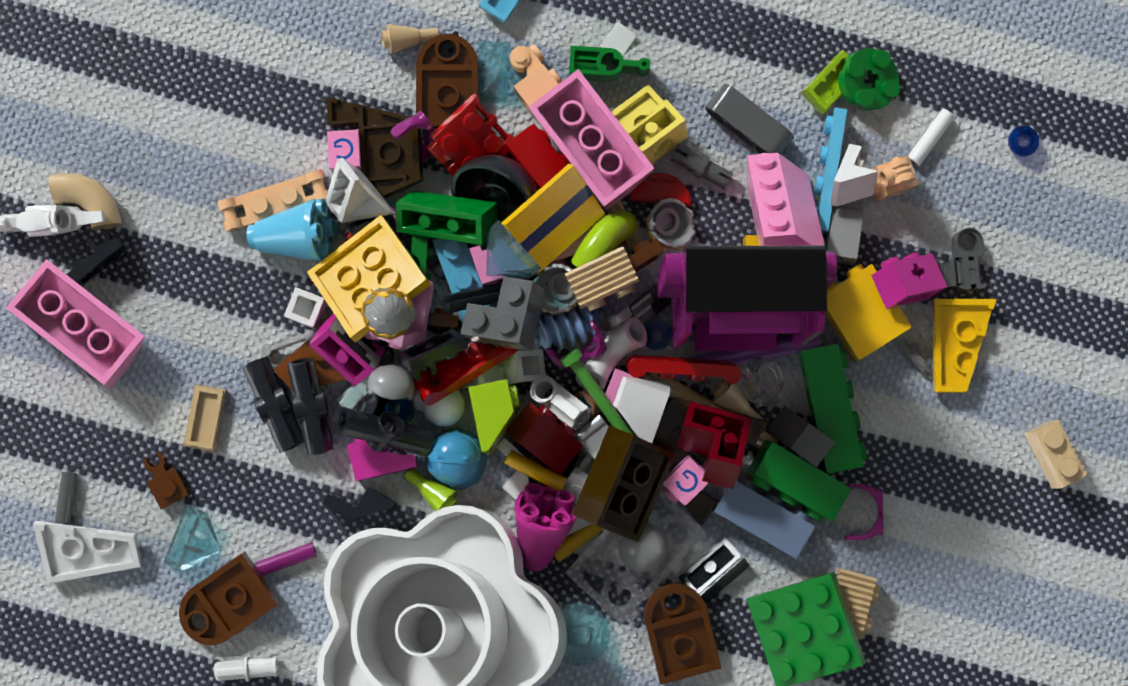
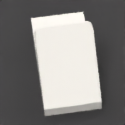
(852, 179)

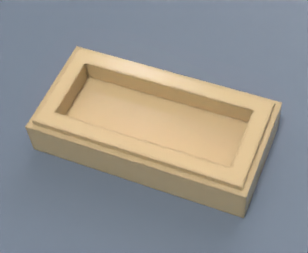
(205, 418)

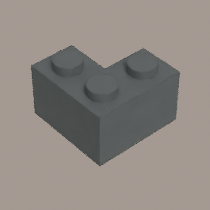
(512, 321)

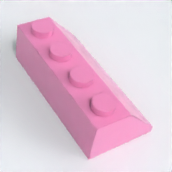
(591, 139)
(781, 202)
(77, 324)

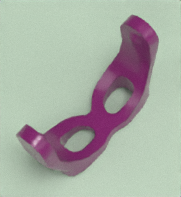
(415, 122)
(597, 341)
(877, 495)

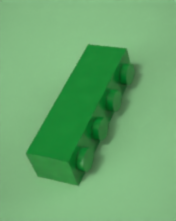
(831, 406)

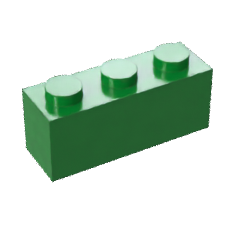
(446, 217)
(797, 482)

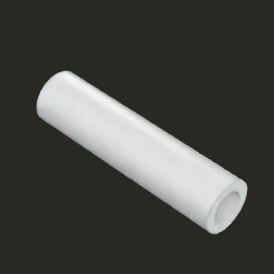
(931, 137)

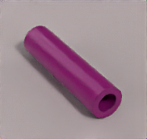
(286, 559)

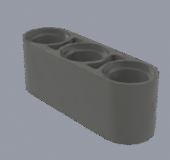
(748, 121)

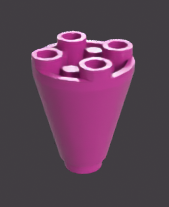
(542, 523)

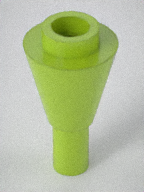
(435, 494)

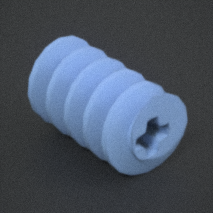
(565, 327)

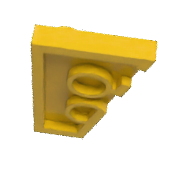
(957, 341)

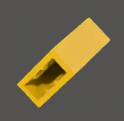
(860, 314)

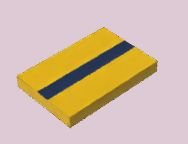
(554, 216)

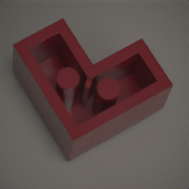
(545, 437)
(719, 437)

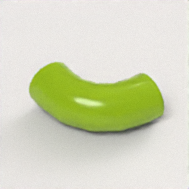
(605, 236)

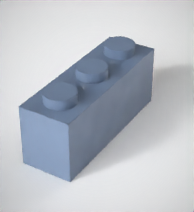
(764, 517)

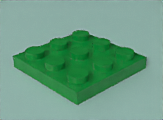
(806, 630)

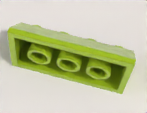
(493, 411)

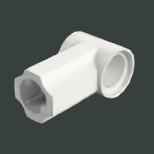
(560, 402)

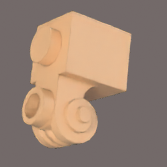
(538, 78)
(894, 178)

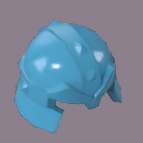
(456, 459)

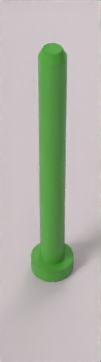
(573, 360)

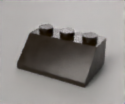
(623, 484)

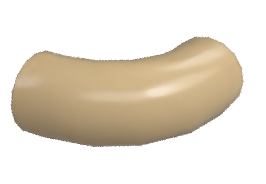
(86, 193)

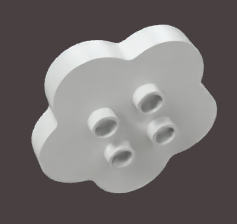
(438, 608)

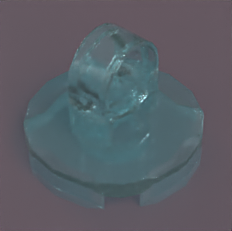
(586, 633)

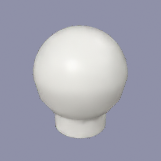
(446, 411)

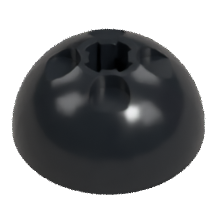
(494, 180)

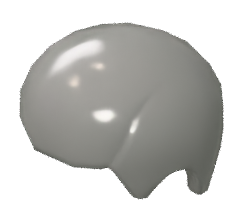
(391, 383)
(646, 553)

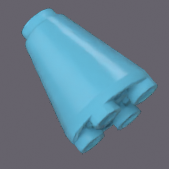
(296, 232)

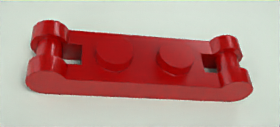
(696, 368)
(460, 370)

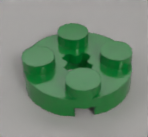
(885, 78)

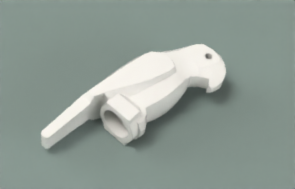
(49, 220)

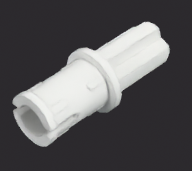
(246, 668)

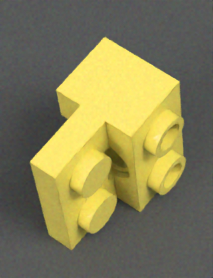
(651, 123)

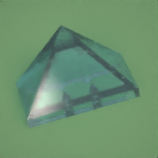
(493, 71)
(507, 256)
(192, 541)

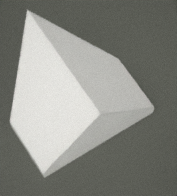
(353, 195)
(642, 404)

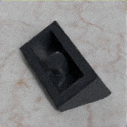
(715, 570)

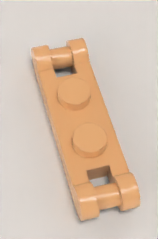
(271, 200)

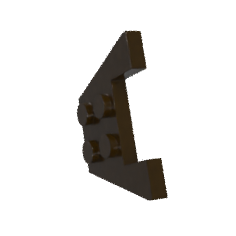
(385, 161)
(668, 437)

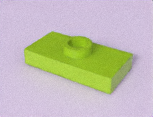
(824, 88)

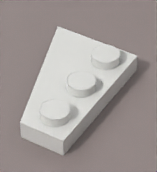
(82, 551)

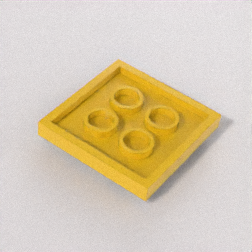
(361, 265)

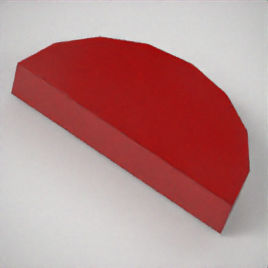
(660, 187)

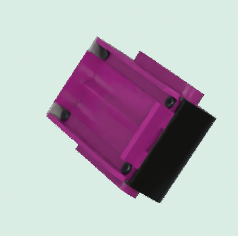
(746, 295)

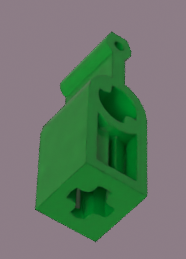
(590, 61)

